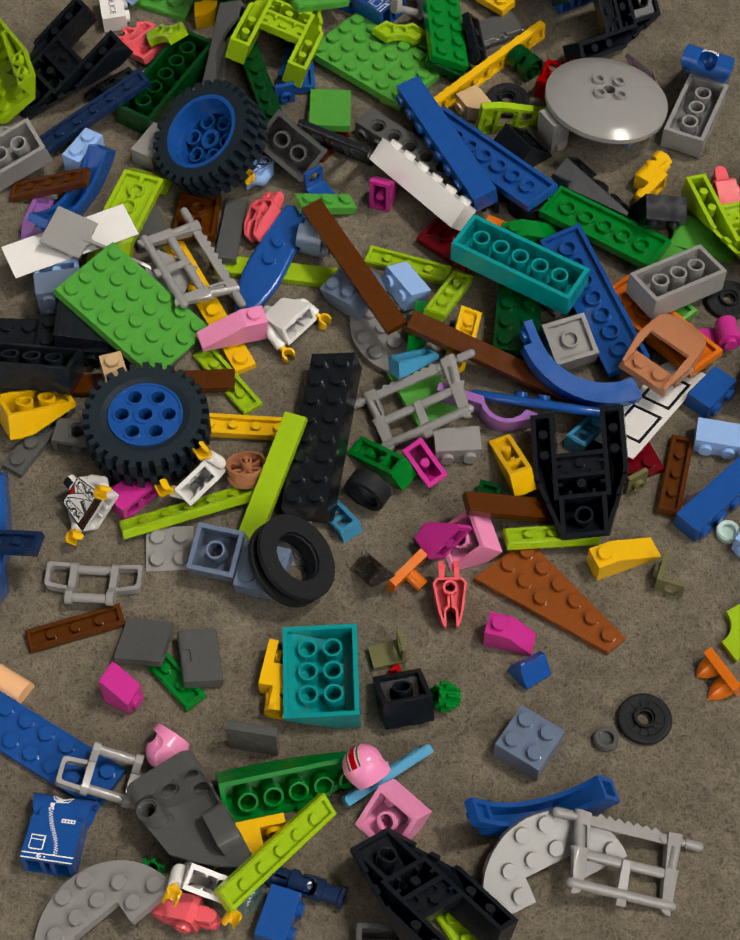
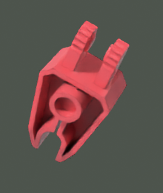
(725, 187)
(262, 215)
(449, 594)
(188, 914)

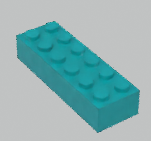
(519, 264)

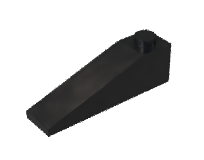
(579, 178)

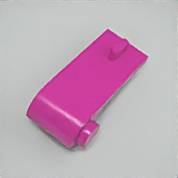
(724, 333)

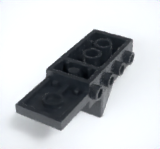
(58, 329)

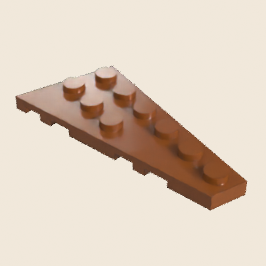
(545, 592)

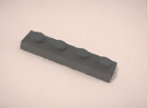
(31, 448)

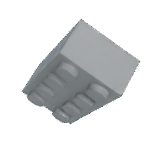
(694, 115)
(20, 153)
(676, 281)

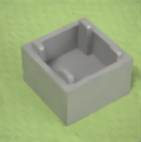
(569, 341)

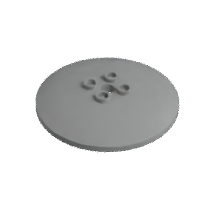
(626, 115)

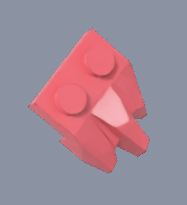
(137, 41)

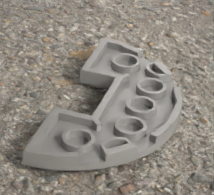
(376, 345)
(532, 846)
(96, 894)

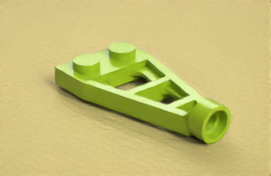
(490, 113)

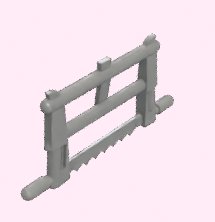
(203, 293)
(456, 389)
(580, 855)

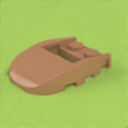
(676, 334)

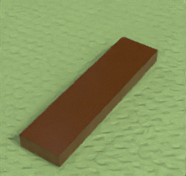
(50, 184)
(675, 476)
(506, 507)
(75, 628)

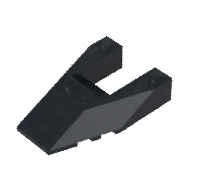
(618, 23)
(60, 69)
(581, 486)
(420, 887)

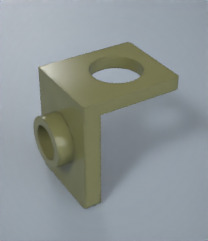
(636, 481)
(661, 582)
(388, 653)

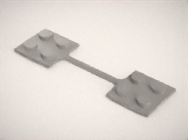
(73, 233)
(171, 546)

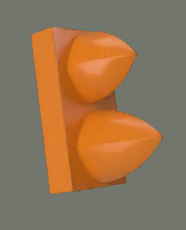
(725, 684)

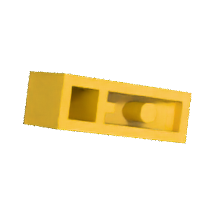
(513, 465)
(620, 556)

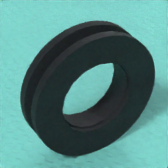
(269, 571)

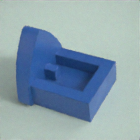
(530, 670)

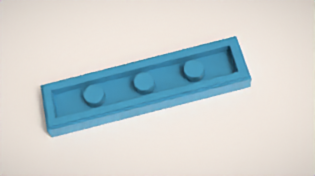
(396, 768)

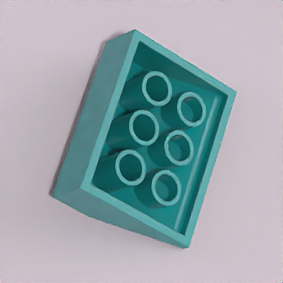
(321, 675)

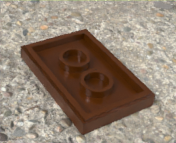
(202, 209)

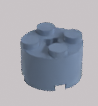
(309, 241)

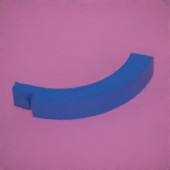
(99, 161)
(568, 385)
(495, 817)

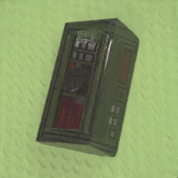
(371, 570)

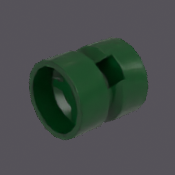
(524, 62)

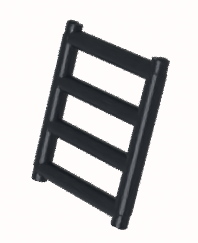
(327, 137)

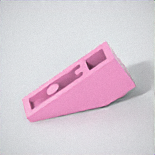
(237, 328)

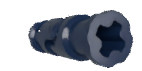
(296, 881)

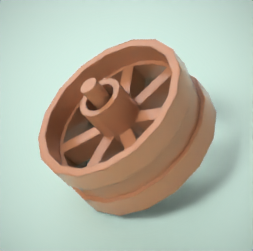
(244, 469)

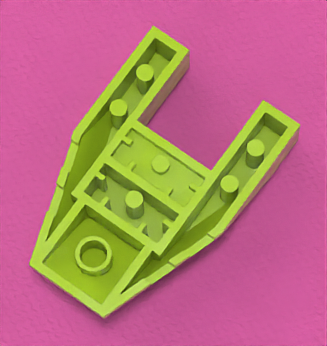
(281, 20)
(719, 219)

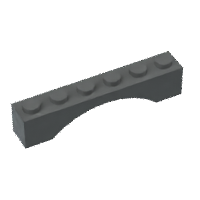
(226, 22)

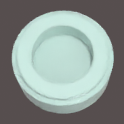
(727, 531)

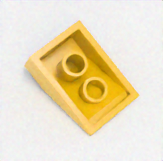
(29, 411)

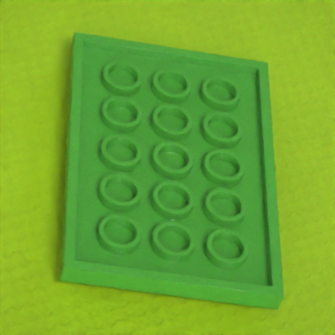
(370, 62)
(130, 309)

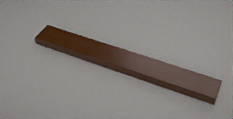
(354, 267)
(485, 354)
(210, 380)

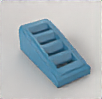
(408, 362)
(575, 443)
(349, 528)

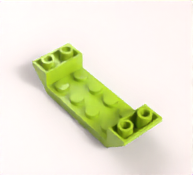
(138, 193)

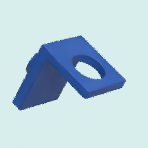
(285, 92)
(317, 185)

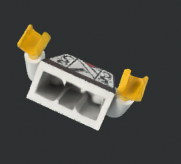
(289, 320)
(199, 479)
(87, 504)
(200, 882)

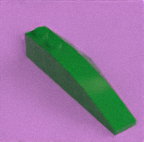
(280, 784)

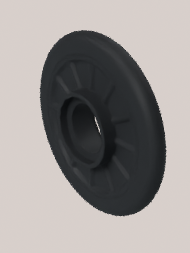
(508, 90)
(721, 308)
(644, 733)

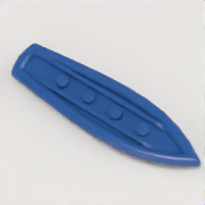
(270, 259)
(541, 402)

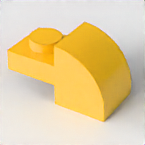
(205, 13)

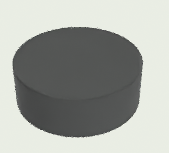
(605, 739)

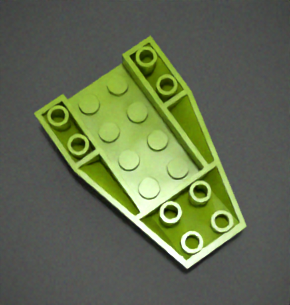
(16, 75)

